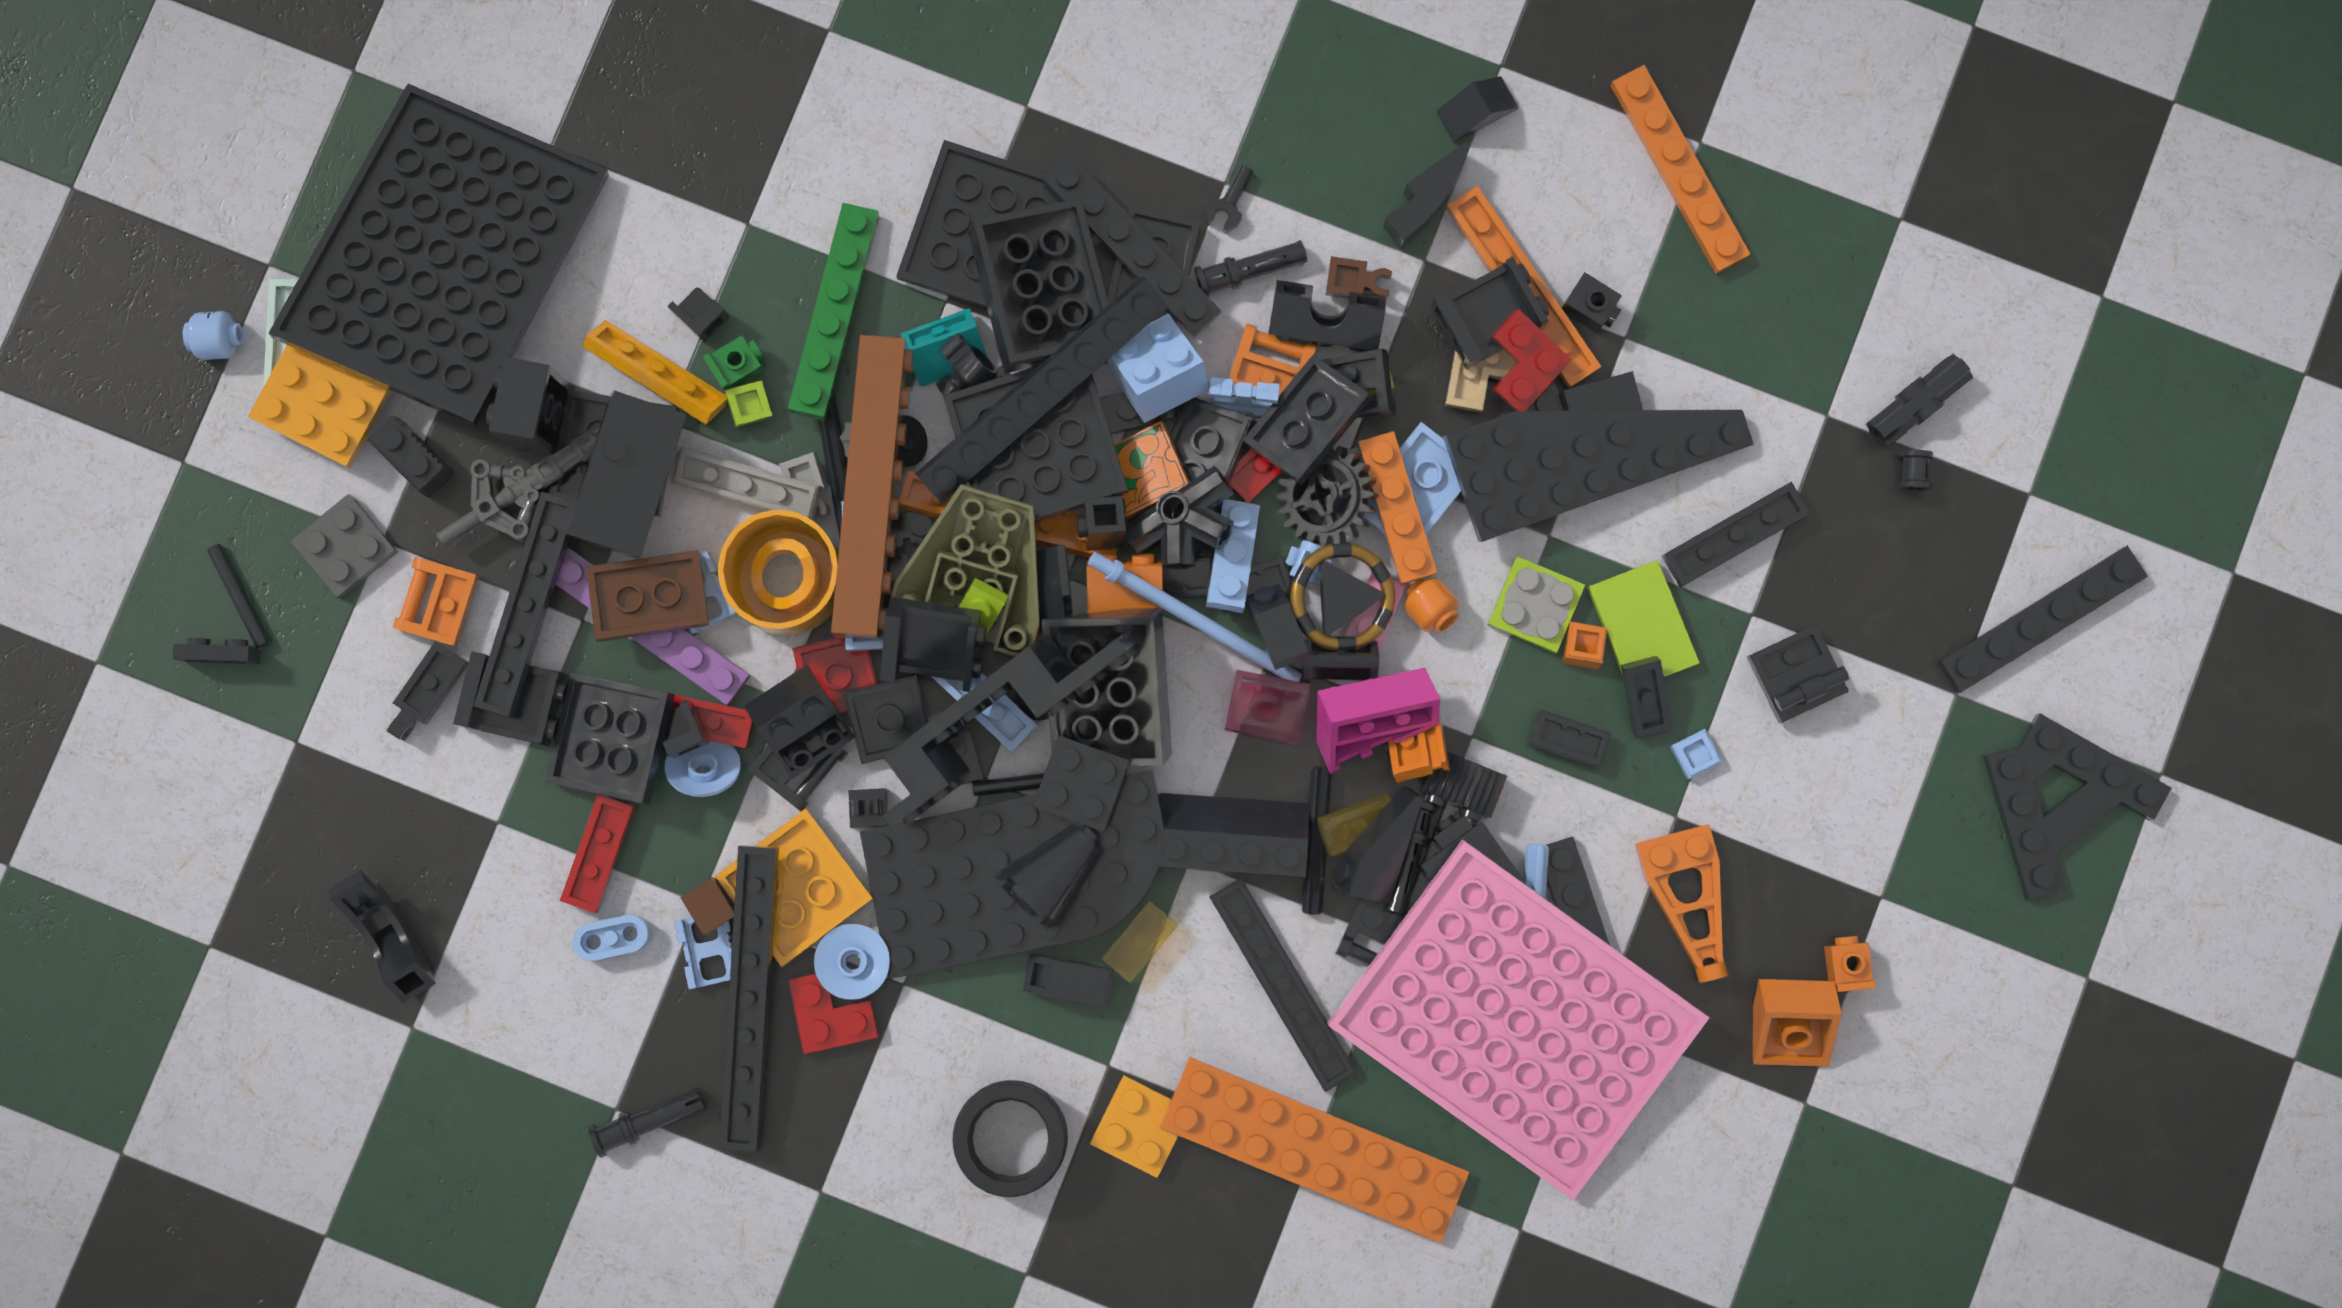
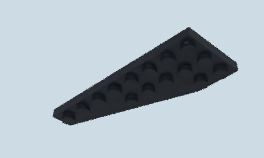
(1556, 461)

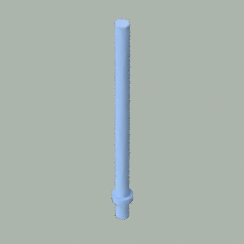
(1115, 572)

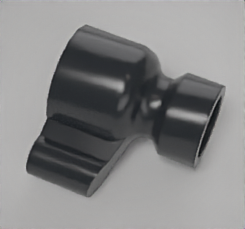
(968, 365)

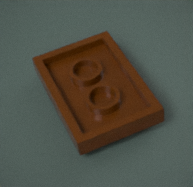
(647, 596)

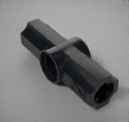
(1919, 400)

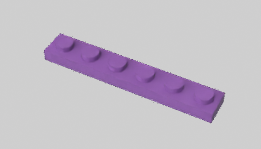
(674, 647)

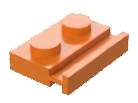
(1419, 754)

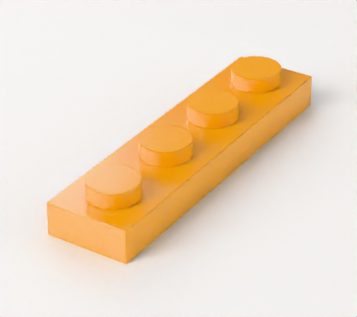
(655, 371)

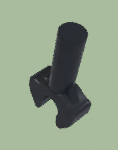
(1229, 202)

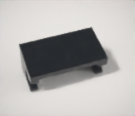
(1340, 664)

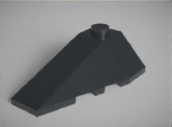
(1053, 583)

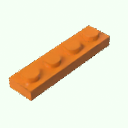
(1397, 508)

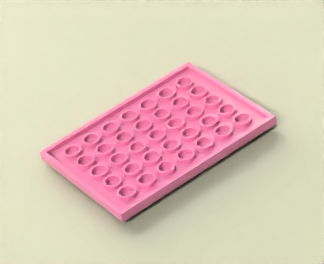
(1517, 1020)

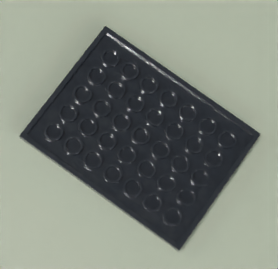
(439, 254)

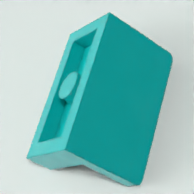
(929, 338)

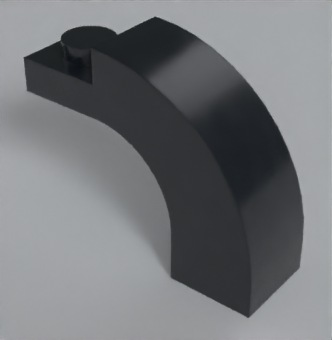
(387, 933)

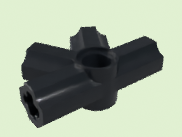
(1196, 521)

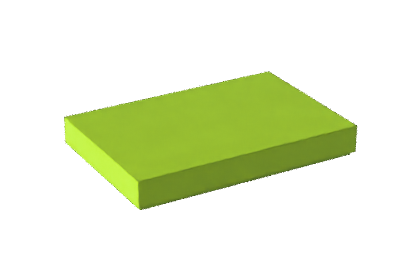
(1643, 619)

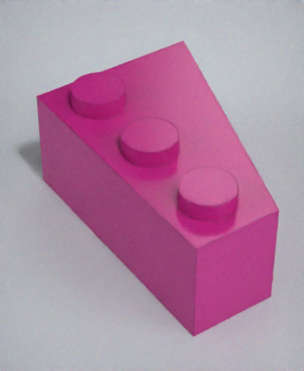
(1373, 712)

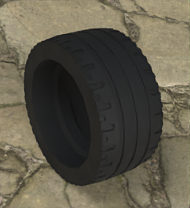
(964, 1147)

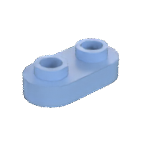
(612, 937)

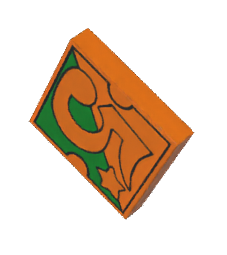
(1149, 468)

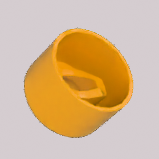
(749, 552)

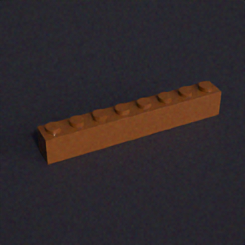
(870, 487)

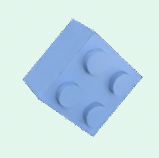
(1158, 369)

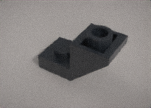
(1068, 980)

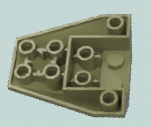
(984, 540)

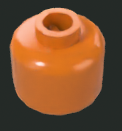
(1431, 605)

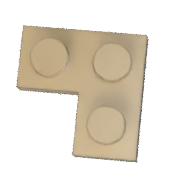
(1469, 386)

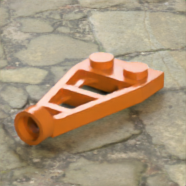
(1679, 852)

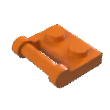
(1257, 368)
(446, 606)

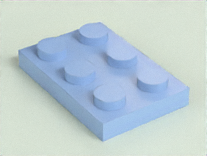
(1429, 475)

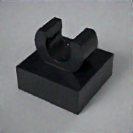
(867, 807)

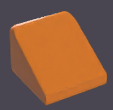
(1584, 645)

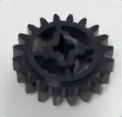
(1320, 481)

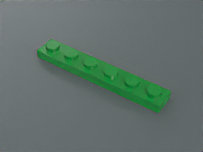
(833, 312)

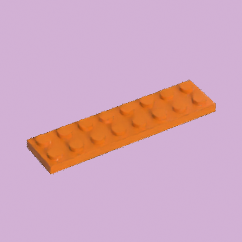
(1314, 1149)

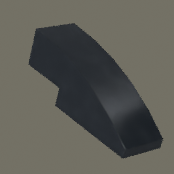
(1425, 197)

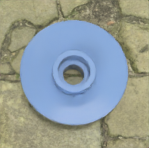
(704, 770)
(832, 958)

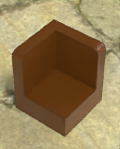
(709, 905)

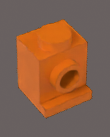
(1837, 969)

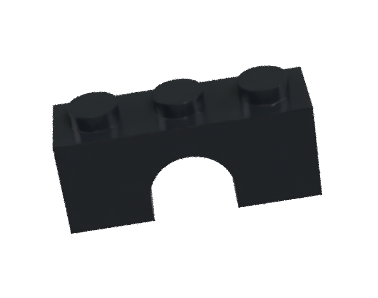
(1355, 327)

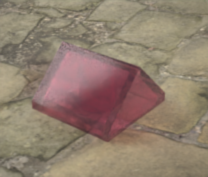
(1267, 707)

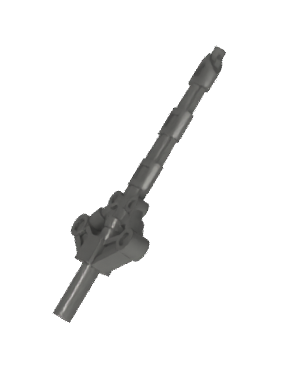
(520, 488)

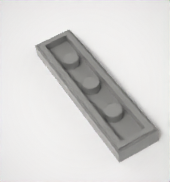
(745, 483)

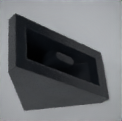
(1477, 107)

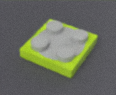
(1536, 604)

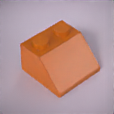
(1795, 1022)

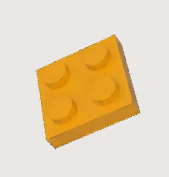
(1132, 1127)

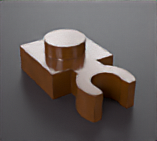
(1351, 275)

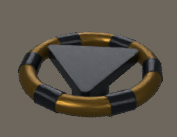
(1342, 596)

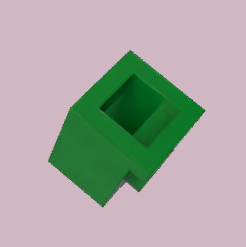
(735, 376)

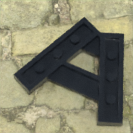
(2038, 837)

